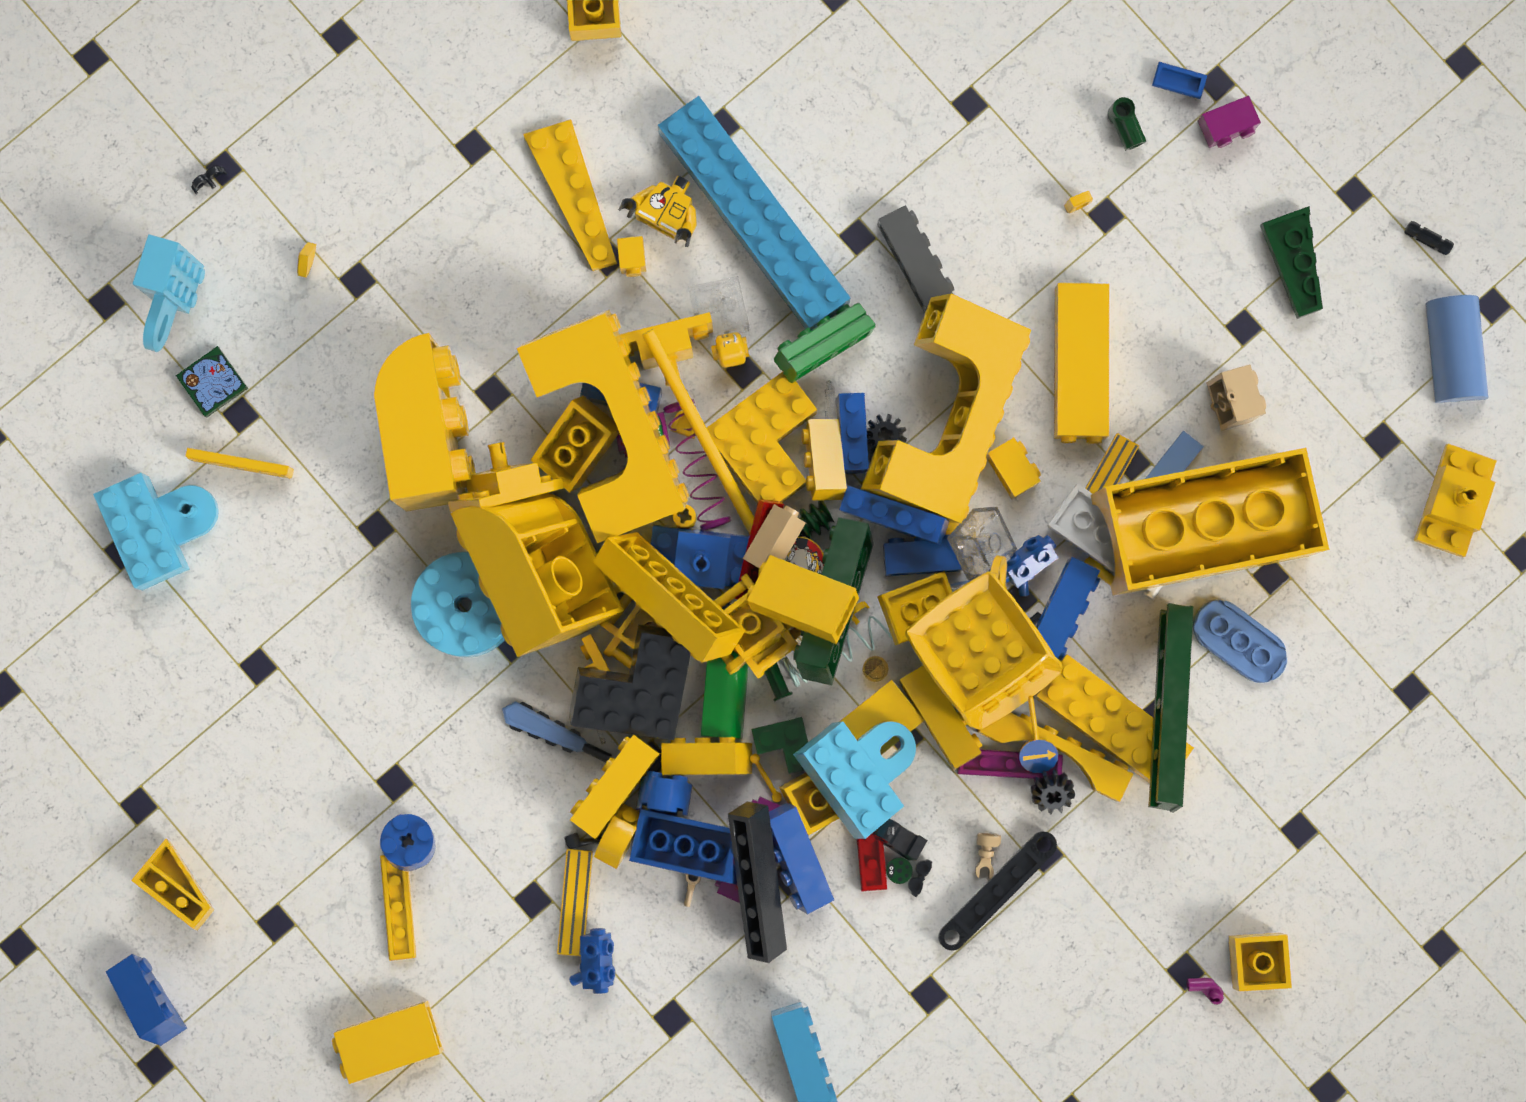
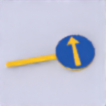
(1037, 754)

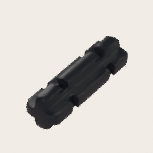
(1429, 238)

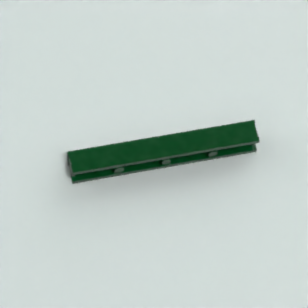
(1171, 708)

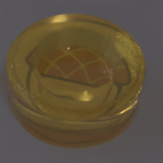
(875, 669)

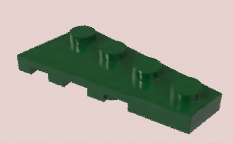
(1294, 256)

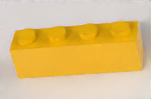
(941, 718)

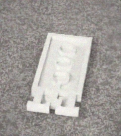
(1087, 529)

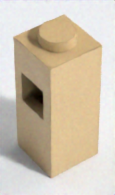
(775, 536)

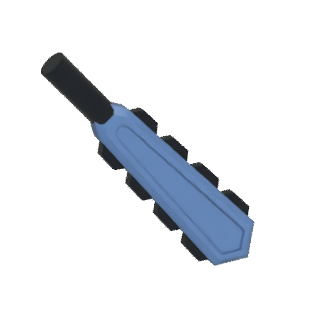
(538, 725)

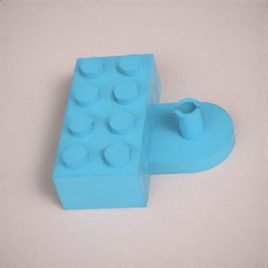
(154, 528)

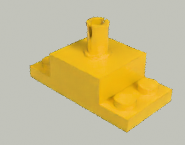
(674, 338)
(504, 483)
(1456, 500)

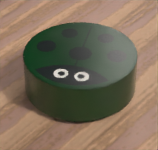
(899, 870)

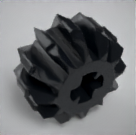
(876, 430)
(1052, 791)

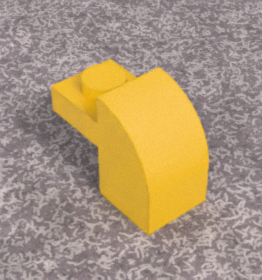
(618, 836)

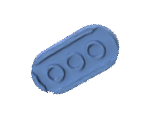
(1240, 641)

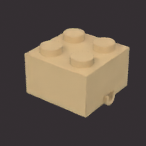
(1236, 396)

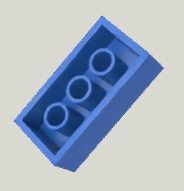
(684, 846)

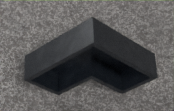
(637, 702)

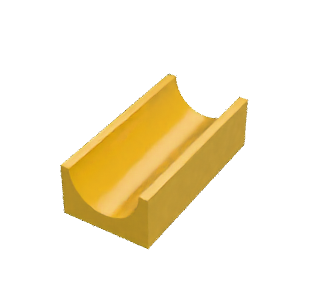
(1212, 520)

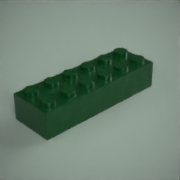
(845, 563)

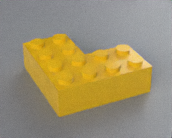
(751, 434)

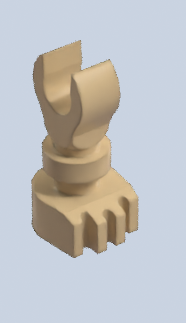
(987, 841)

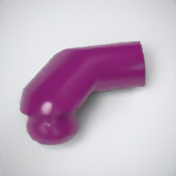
(1208, 987)

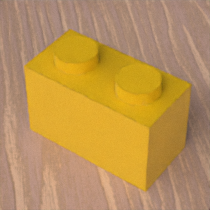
(1013, 467)

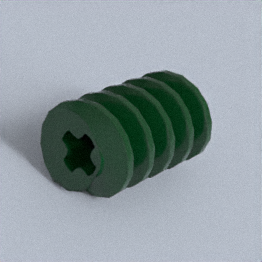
(815, 519)

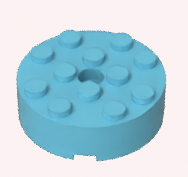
(438, 614)

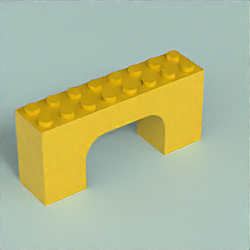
(598, 356)
(987, 358)

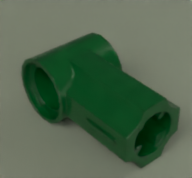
(1126, 126)

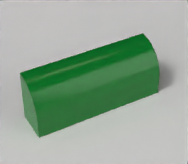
(724, 700)

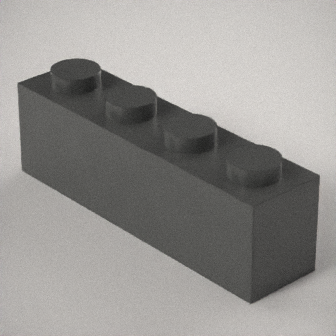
(914, 256)

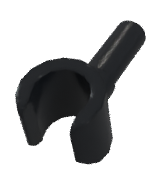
(573, 841)

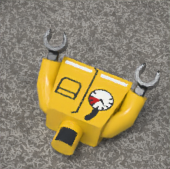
(665, 209)

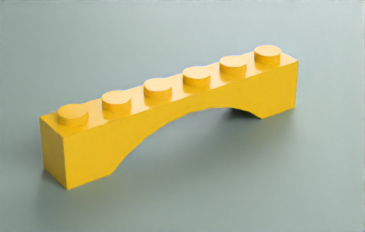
(1103, 776)

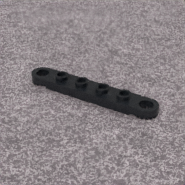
(997, 890)

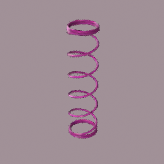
(708, 524)

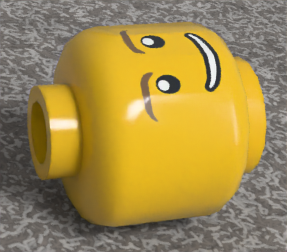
(730, 349)

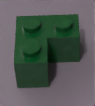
(784, 735)

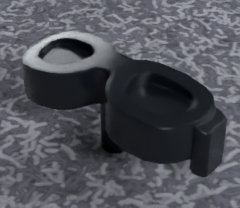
(210, 174)
(916, 883)

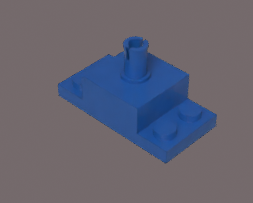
(702, 556)

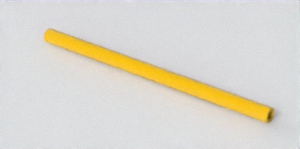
(699, 428)

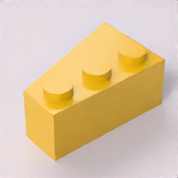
(705, 757)
(173, 886)

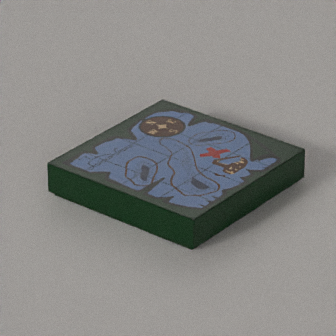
(212, 381)

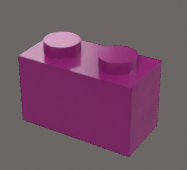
(1229, 122)

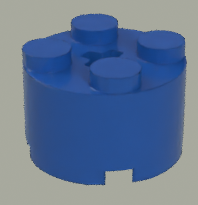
(664, 794)
(413, 856)

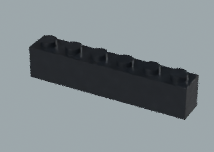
(757, 881)

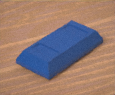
(1179, 80)

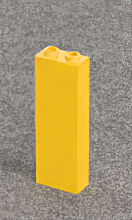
(1081, 362)

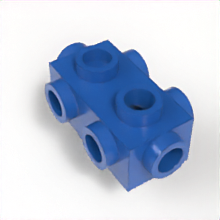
(1030, 560)
(596, 962)

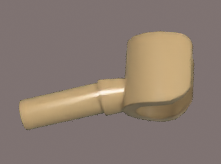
(690, 888)

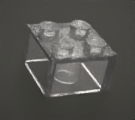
(980, 540)

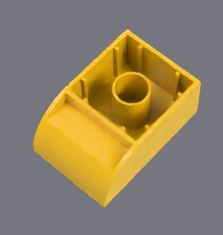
(422, 425)
(537, 570)

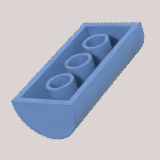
(1457, 349)

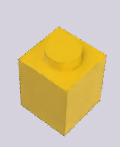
(631, 256)

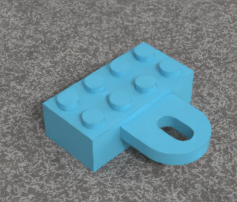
(170, 279)
(856, 775)

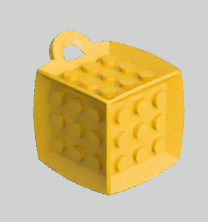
(983, 649)

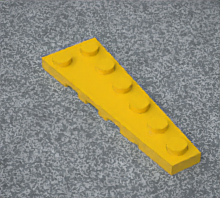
(565, 171)

